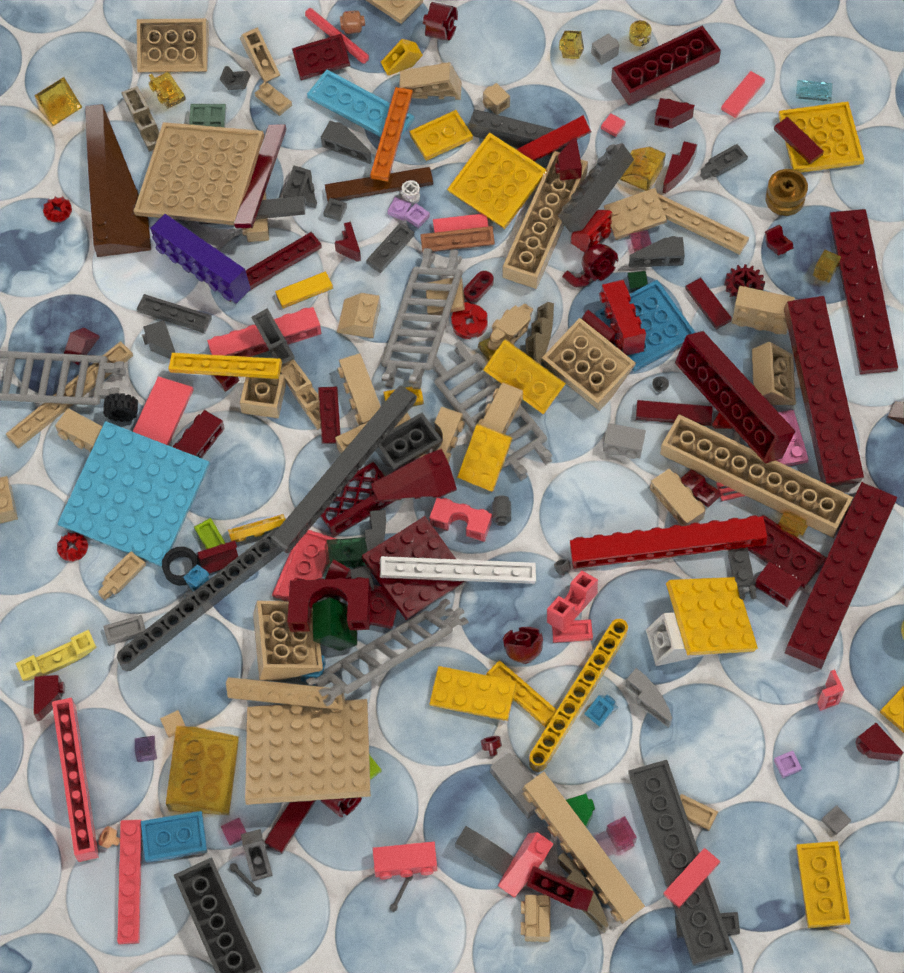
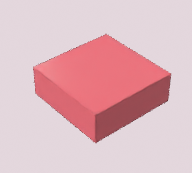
(613, 125)

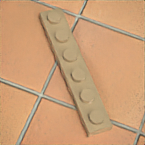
(703, 225)
(280, 693)

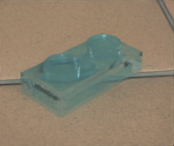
(814, 90)

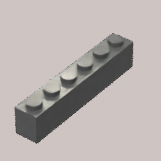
(511, 131)
(595, 187)

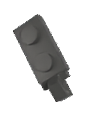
(723, 162)

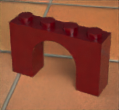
(307, 592)

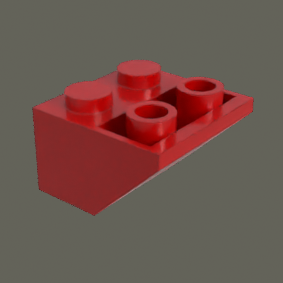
(594, 232)

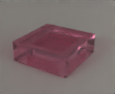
(640, 240)
(233, 831)

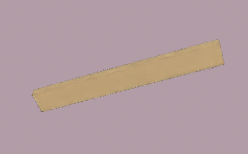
(50, 411)

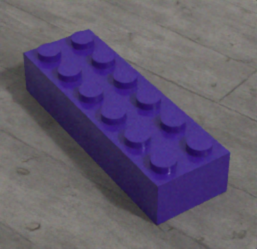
(200, 259)

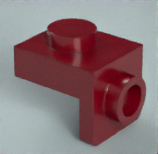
(777, 241)

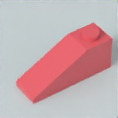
(530, 854)

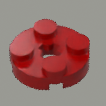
(469, 330)

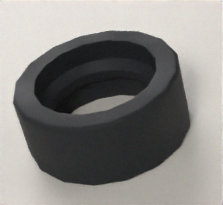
(173, 554)

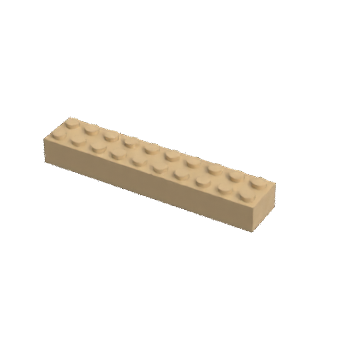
(746, 473)

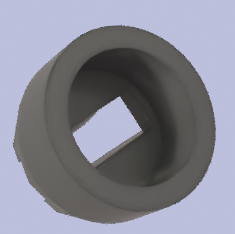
(658, 381)
(562, 566)

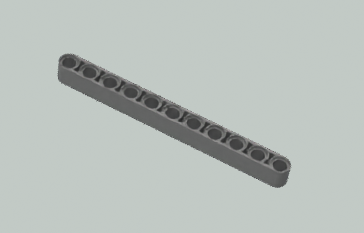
(343, 469)
(199, 606)

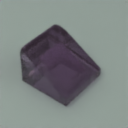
(145, 749)

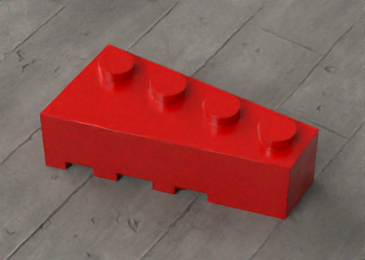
(623, 318)

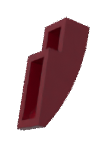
(679, 166)

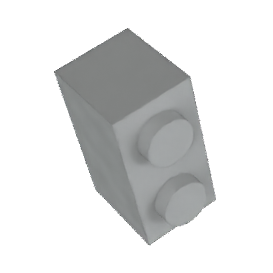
(624, 441)

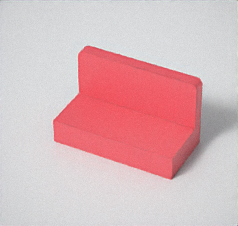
(832, 694)

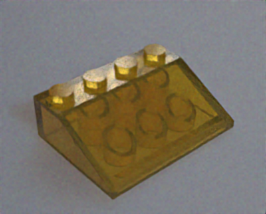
(202, 771)

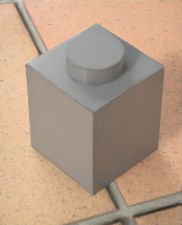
(605, 49)

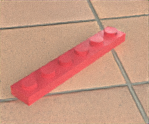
(129, 882)

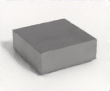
(836, 820)

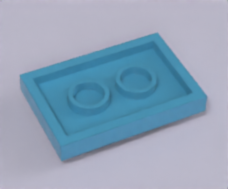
(174, 836)

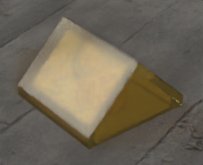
(57, 101)

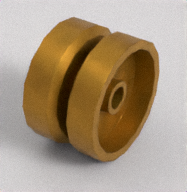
(786, 192)

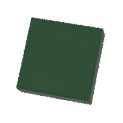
(637, 280)

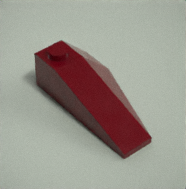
(421, 478)

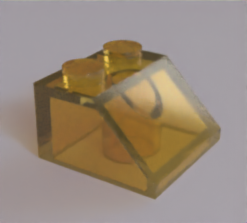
(645, 167)

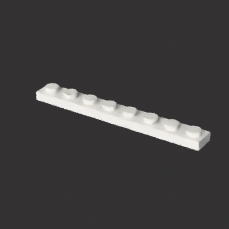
(457, 570)

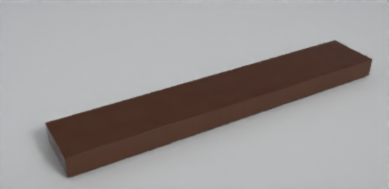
(367, 186)

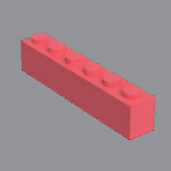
(249, 341)

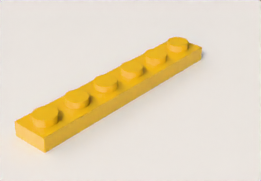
(225, 365)

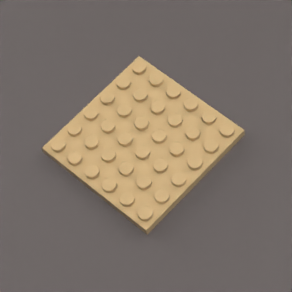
(199, 173)
(307, 753)

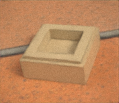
(171, 721)

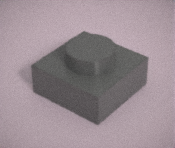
(335, 209)

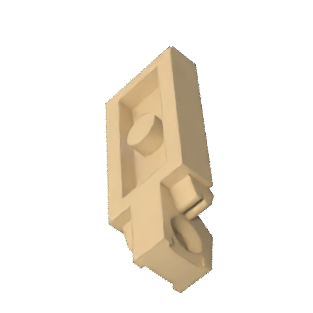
(121, 575)

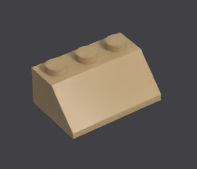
(774, 374)

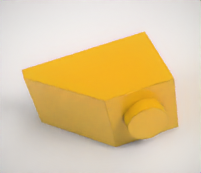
(401, 57)

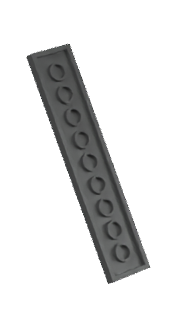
(675, 850)

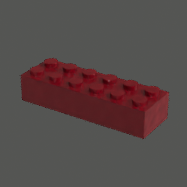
(665, 65)

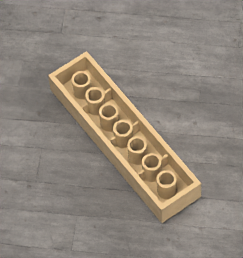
(540, 227)

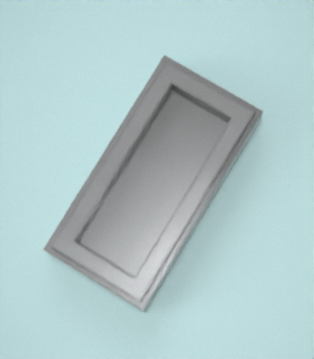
(124, 630)

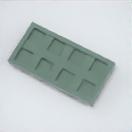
(208, 115)

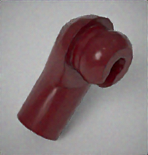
(576, 281)

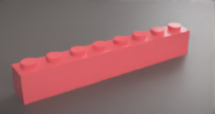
(75, 780)

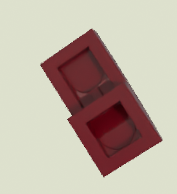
(700, 488)

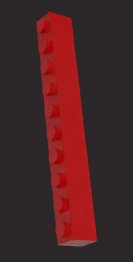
(668, 542)

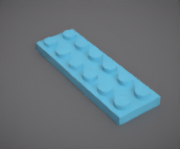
(353, 103)

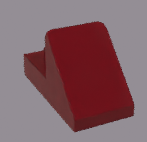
(349, 245)

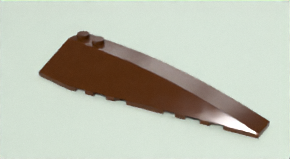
(112, 191)

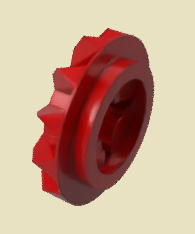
(55, 215)
(72, 554)

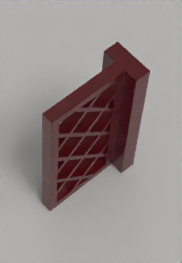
(361, 508)

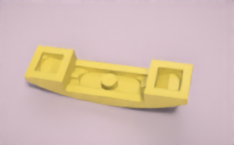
(57, 658)

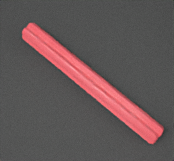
(330, 30)

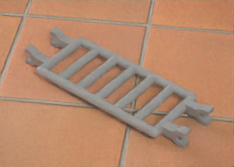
(469, 360)
(419, 367)
(99, 393)
(433, 616)

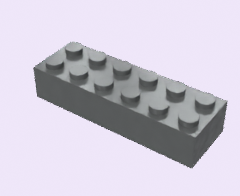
(216, 919)

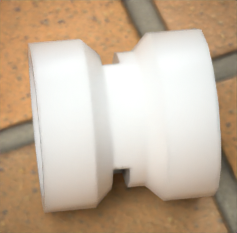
(410, 192)

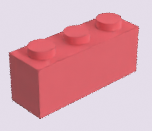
(405, 860)

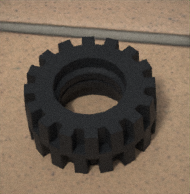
(120, 407)

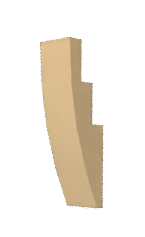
(302, 390)

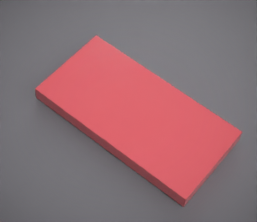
(163, 410)
(305, 562)

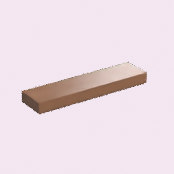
(458, 239)

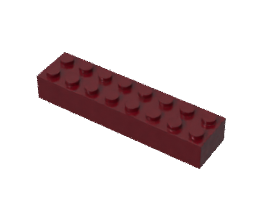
(734, 397)

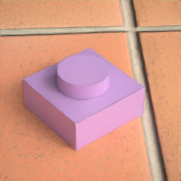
(399, 208)
(417, 216)
(787, 764)

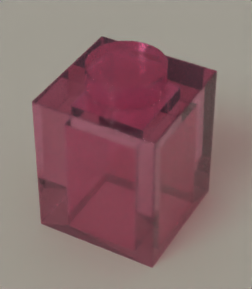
(621, 834)

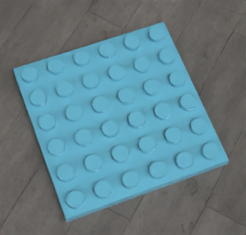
(133, 493)

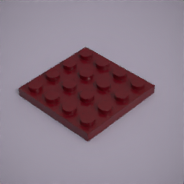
(414, 541)

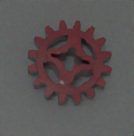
(736, 278)

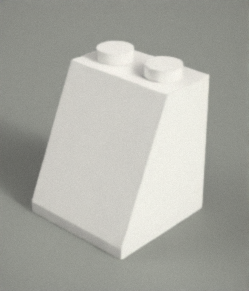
(667, 640)

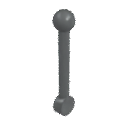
(234, 868)
(393, 907)

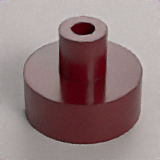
(491, 744)

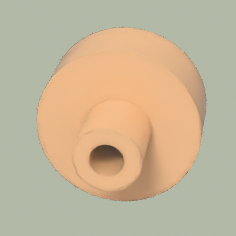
(108, 837)

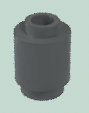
(501, 510)

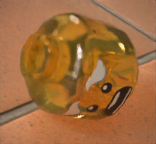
(640, 33)

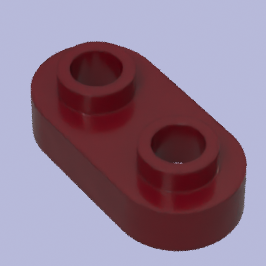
(477, 287)

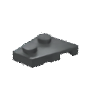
(301, 185)

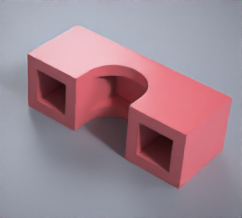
(447, 511)
(564, 611)

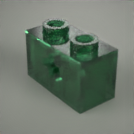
(352, 546)

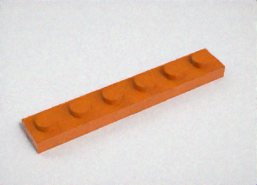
(391, 134)

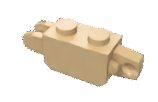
(511, 326)

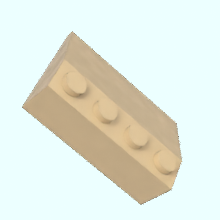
(172, 45)
(588, 364)
(279, 651)

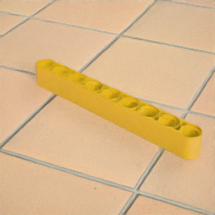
(578, 703)

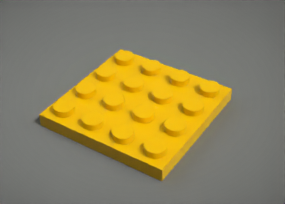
(832, 130)
(497, 180)
(711, 616)

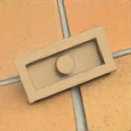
(273, 99)

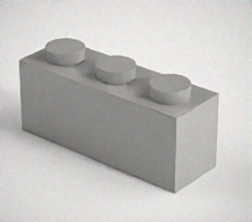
(512, 779)

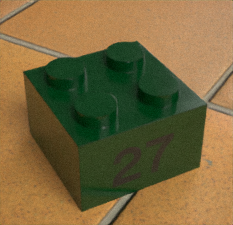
(331, 625)

